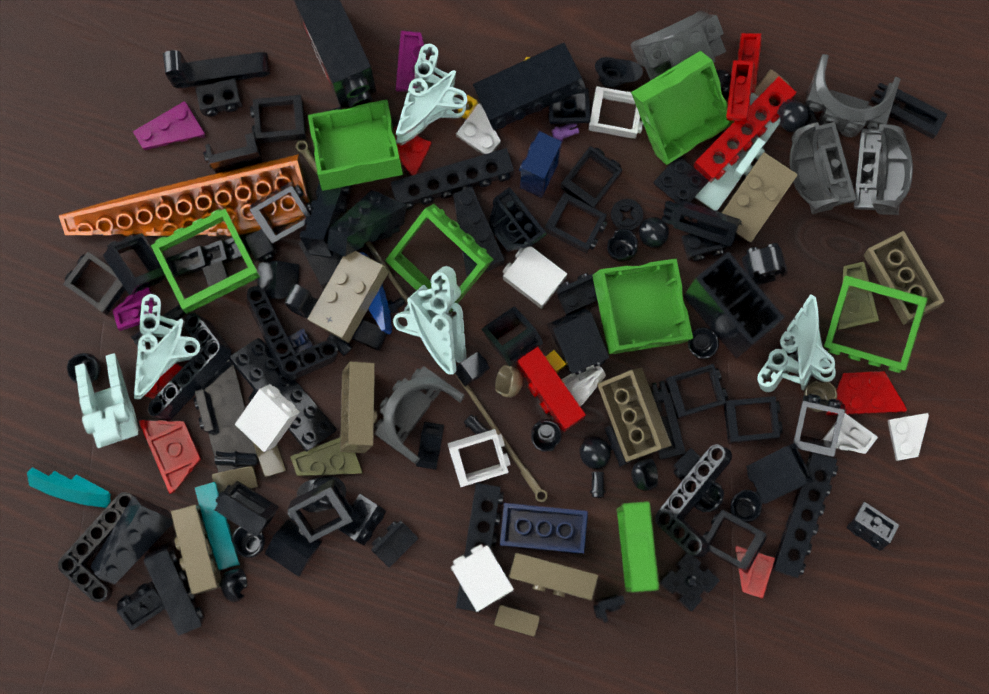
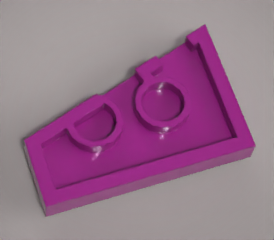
(408, 55)
(170, 127)

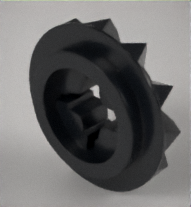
(625, 205)

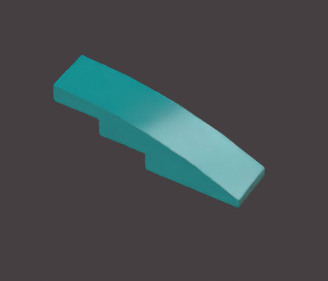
(72, 490)
(216, 527)

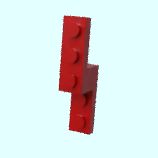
(744, 77)

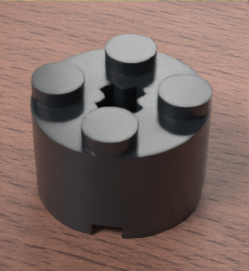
(764, 263)

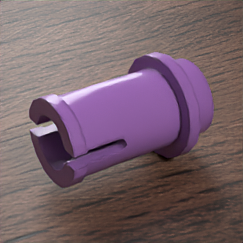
(564, 131)

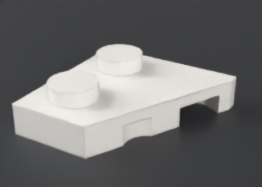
(479, 132)
(584, 384)
(907, 435)
(852, 436)

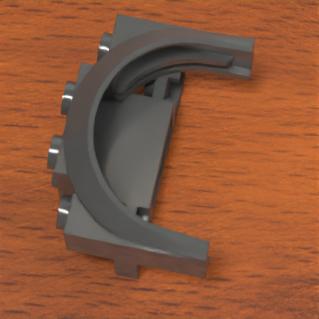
(678, 42)
(846, 111)
(408, 406)

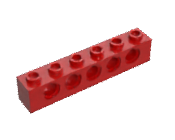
(705, 163)

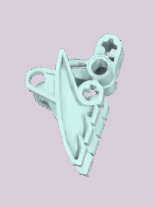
(430, 104)
(432, 321)
(806, 341)
(162, 355)
(109, 411)

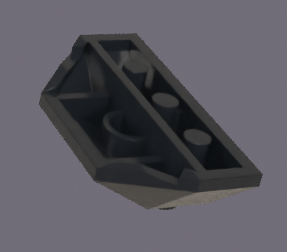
(513, 222)

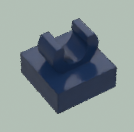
(300, 341)

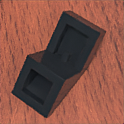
(430, 445)

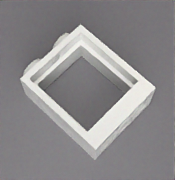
(615, 95)
(483, 474)

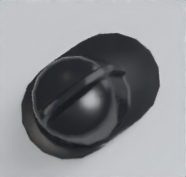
(617, 71)
(322, 503)

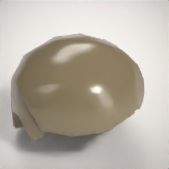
(508, 381)
(822, 389)

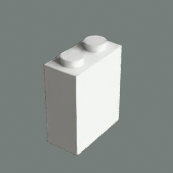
(534, 276)
(267, 417)
(481, 577)

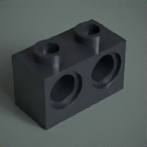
(218, 92)

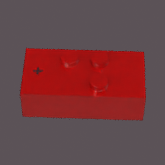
(550, 389)

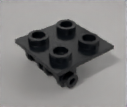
(680, 181)

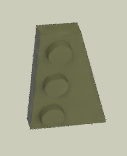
(859, 303)
(326, 460)

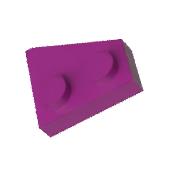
(129, 312)

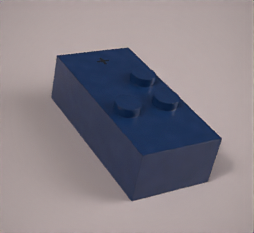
(540, 164)
(544, 528)

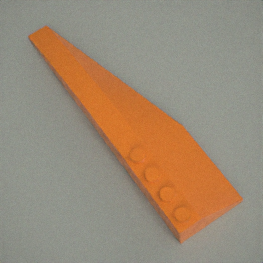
(180, 204)

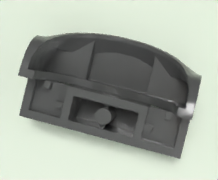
(820, 168)
(883, 173)

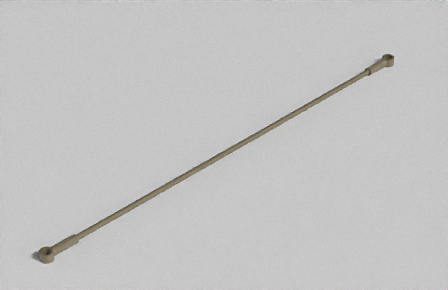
(524, 471)

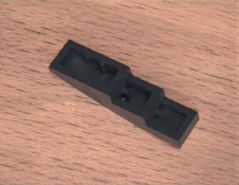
(202, 256)

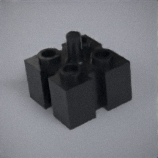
(689, 581)

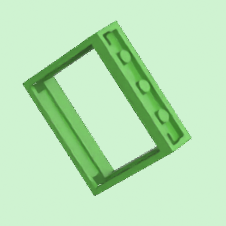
(456, 234)
(218, 289)
(858, 354)

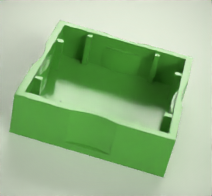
(682, 107)
(354, 145)
(642, 306)
(637, 547)

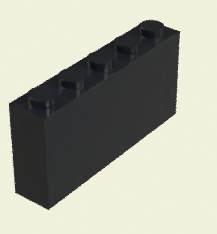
(529, 86)

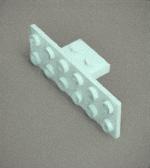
(715, 193)

